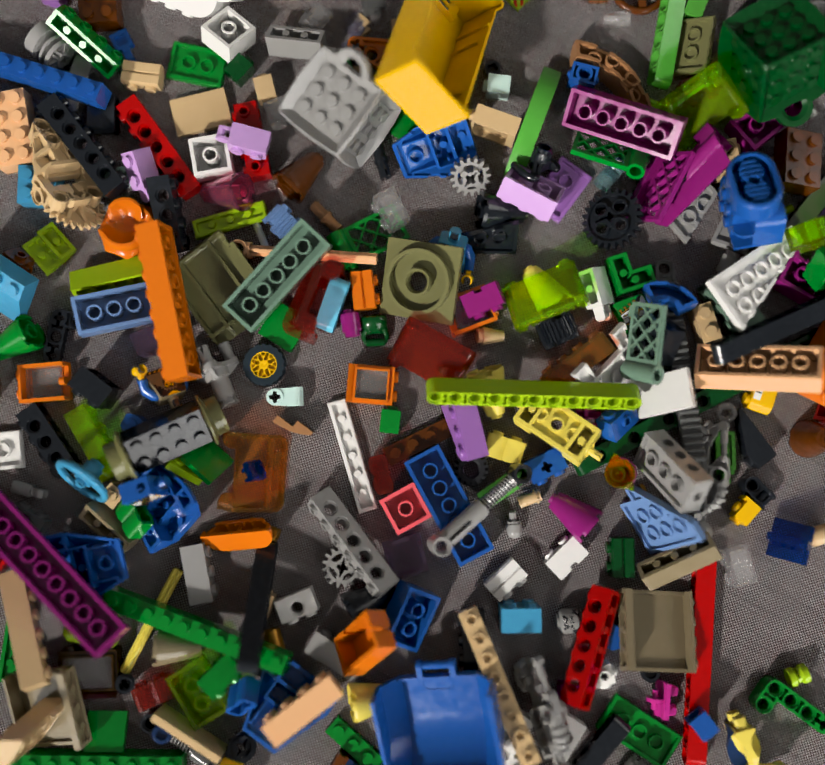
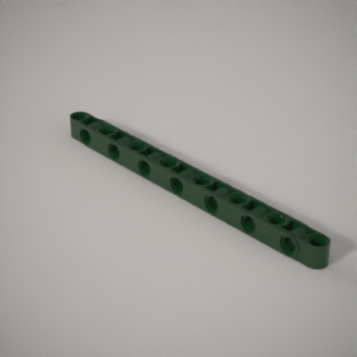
(711, 398)

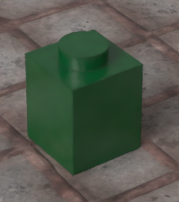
(240, 69)

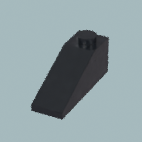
(751, 442)

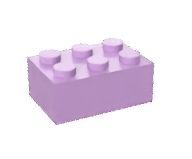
(536, 198)

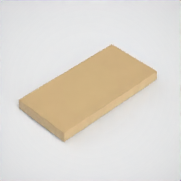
(180, 727)

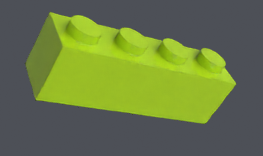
(106, 276)

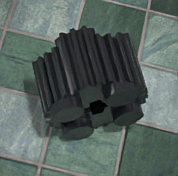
(557, 330)

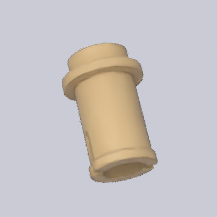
(530, 498)

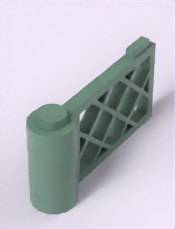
(644, 368)

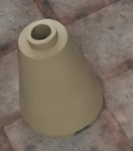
(172, 649)

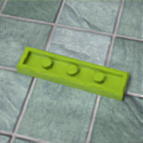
(229, 220)

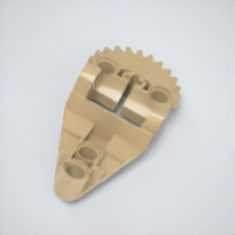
(54, 162)

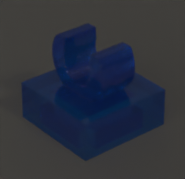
(254, 471)

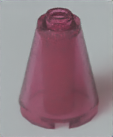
(230, 191)

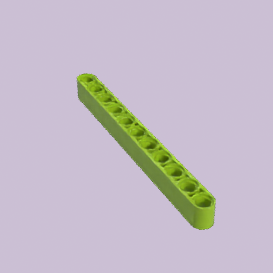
(533, 393)

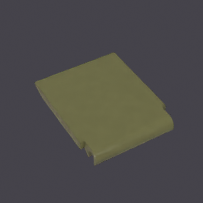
(209, 278)

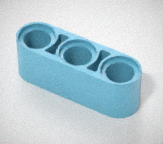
(332, 304)

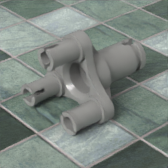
(217, 373)

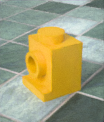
(743, 511)

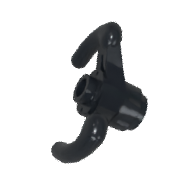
(539, 162)

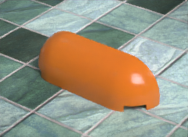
(238, 535)

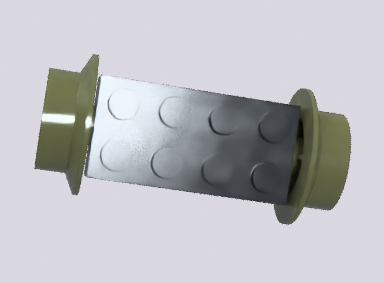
(165, 437)

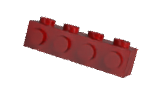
(248, 114)

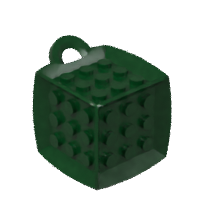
(776, 57)

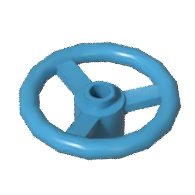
(86, 476)

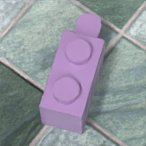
(245, 140)
(139, 166)

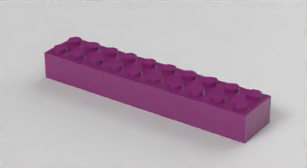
(57, 582)

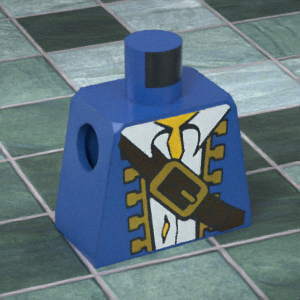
(151, 487)

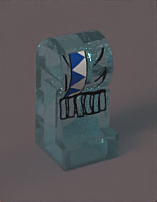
(608, 177)

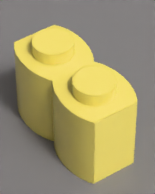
(505, 448)

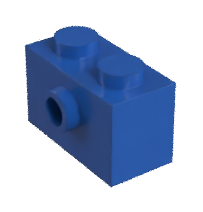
(616, 423)

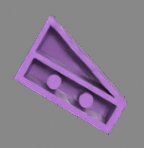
(466, 431)

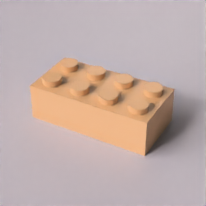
(15, 123)
(302, 708)

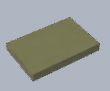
(695, 45)

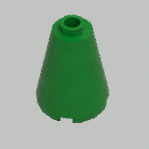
(21, 337)

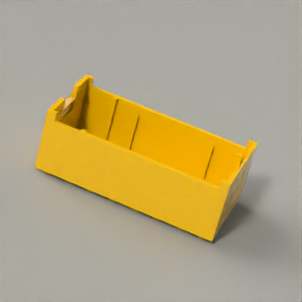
(436, 58)

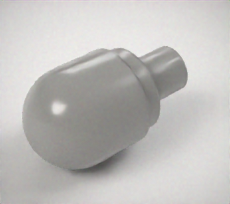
(513, 525)

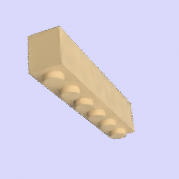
(25, 633)

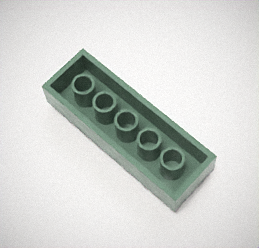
(277, 275)

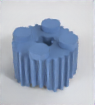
(280, 220)

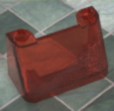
(298, 320)
(429, 352)

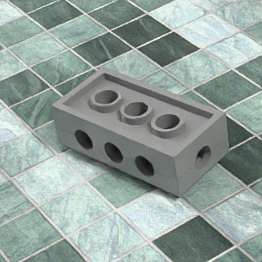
(673, 471)

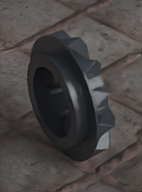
(249, 744)

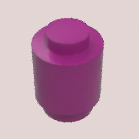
(350, 323)

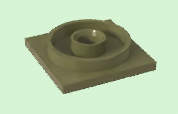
(442, 270)

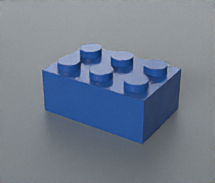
(411, 614)

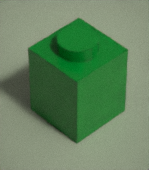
(390, 420)

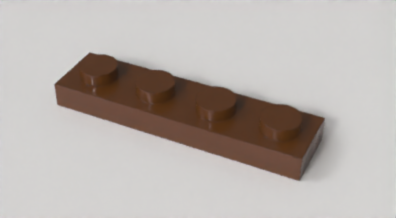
(417, 442)

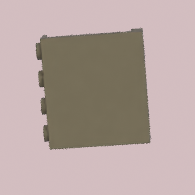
(657, 631)
(71, 725)

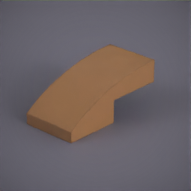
(298, 427)

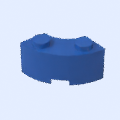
(676, 297)

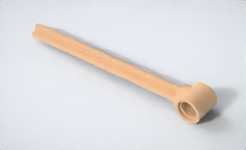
(341, 256)

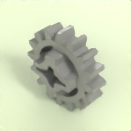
(470, 167)
(339, 579)

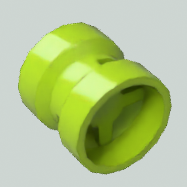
(797, 675)

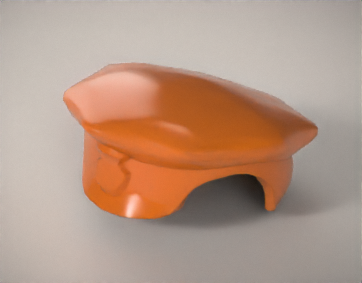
(118, 226)

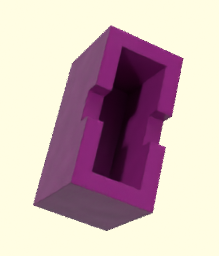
(488, 299)

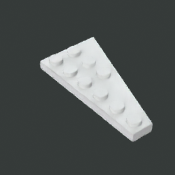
(749, 280)

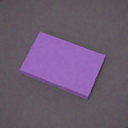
(573, 180)

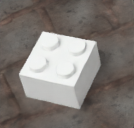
(228, 34)
(210, 158)

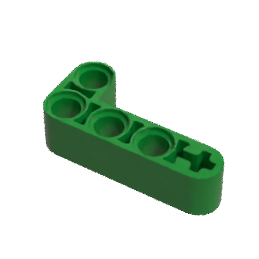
(778, 694)

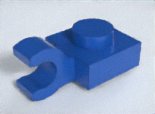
(123, 43)

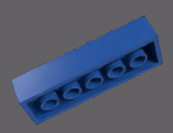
(446, 501)

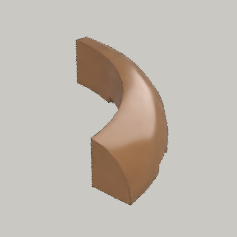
(612, 73)

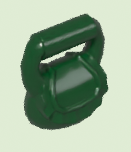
(374, 325)

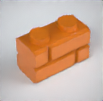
(363, 290)

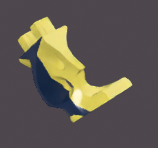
(742, 742)

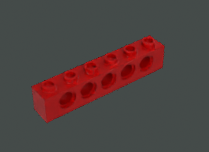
(132, 108)
(595, 655)

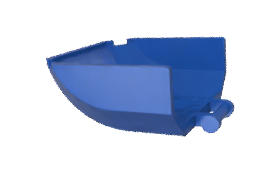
(439, 717)

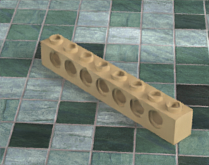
(491, 667)

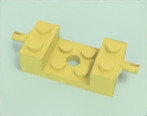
(573, 439)

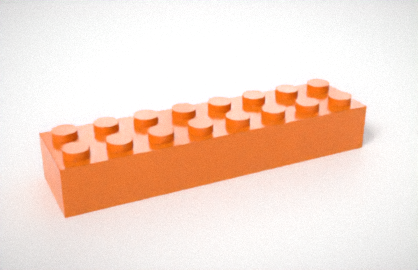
(167, 302)

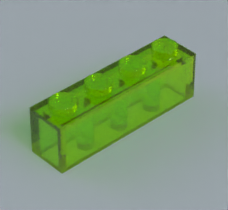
(90, 435)

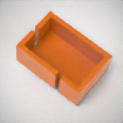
(364, 642)

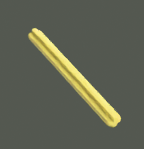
(146, 630)

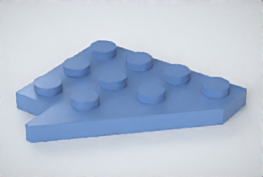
(660, 524)

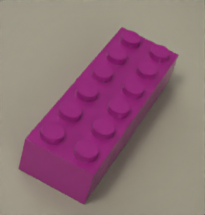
(624, 122)

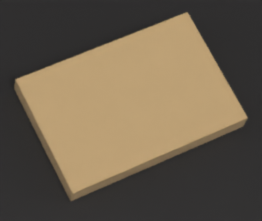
(201, 112)

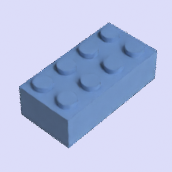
(111, 310)

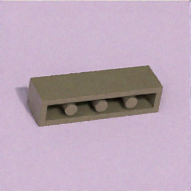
(678, 562)

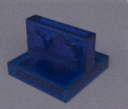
(790, 541)

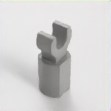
(28, 489)

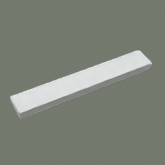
(352, 455)

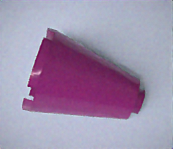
(574, 514)

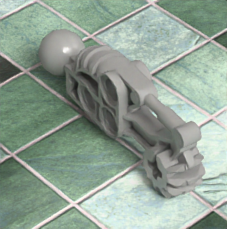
(718, 488)
(547, 712)

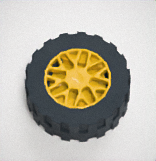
(264, 365)

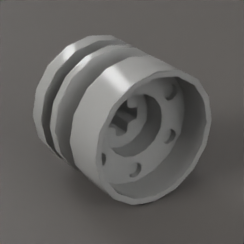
(49, 47)

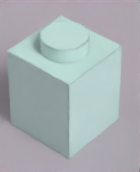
(497, 86)

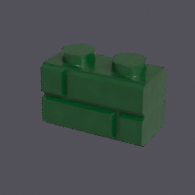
(620, 556)

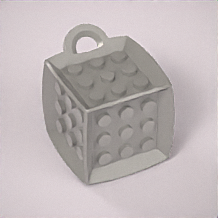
(340, 106)

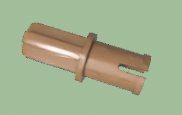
(325, 216)

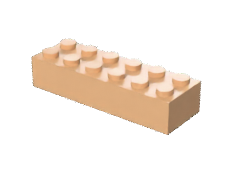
(766, 369)

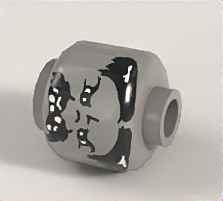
(568, 620)

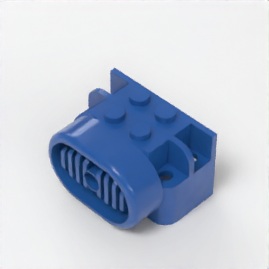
(752, 201)

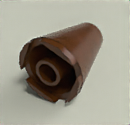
(298, 177)
(807, 438)

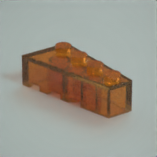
(590, 352)

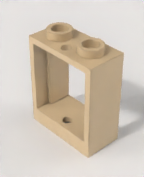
(494, 125)

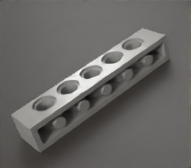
(363, 546)

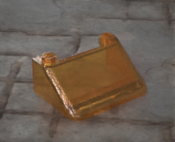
(256, 495)

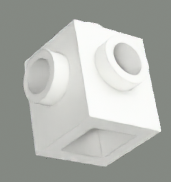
(607, 675)

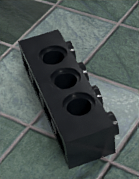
(159, 205)
(59, 444)

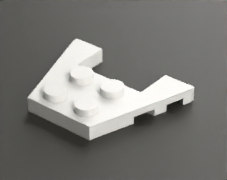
(610, 370)

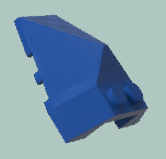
(435, 152)
(171, 514)
(94, 557)
(272, 691)

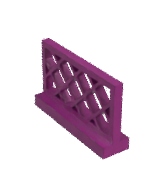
(653, 180)

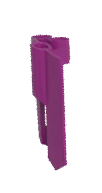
(706, 166)

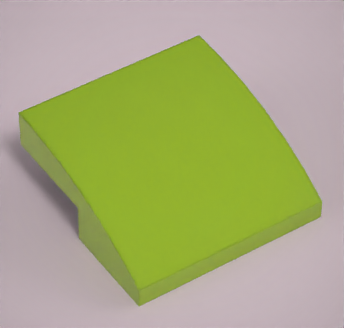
(49, 248)

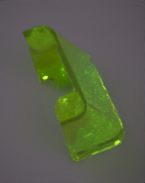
(704, 99)
(545, 295)

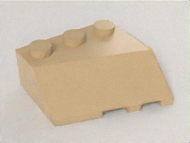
(29, 729)

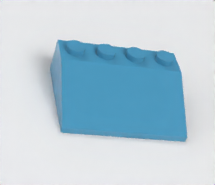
(16, 289)

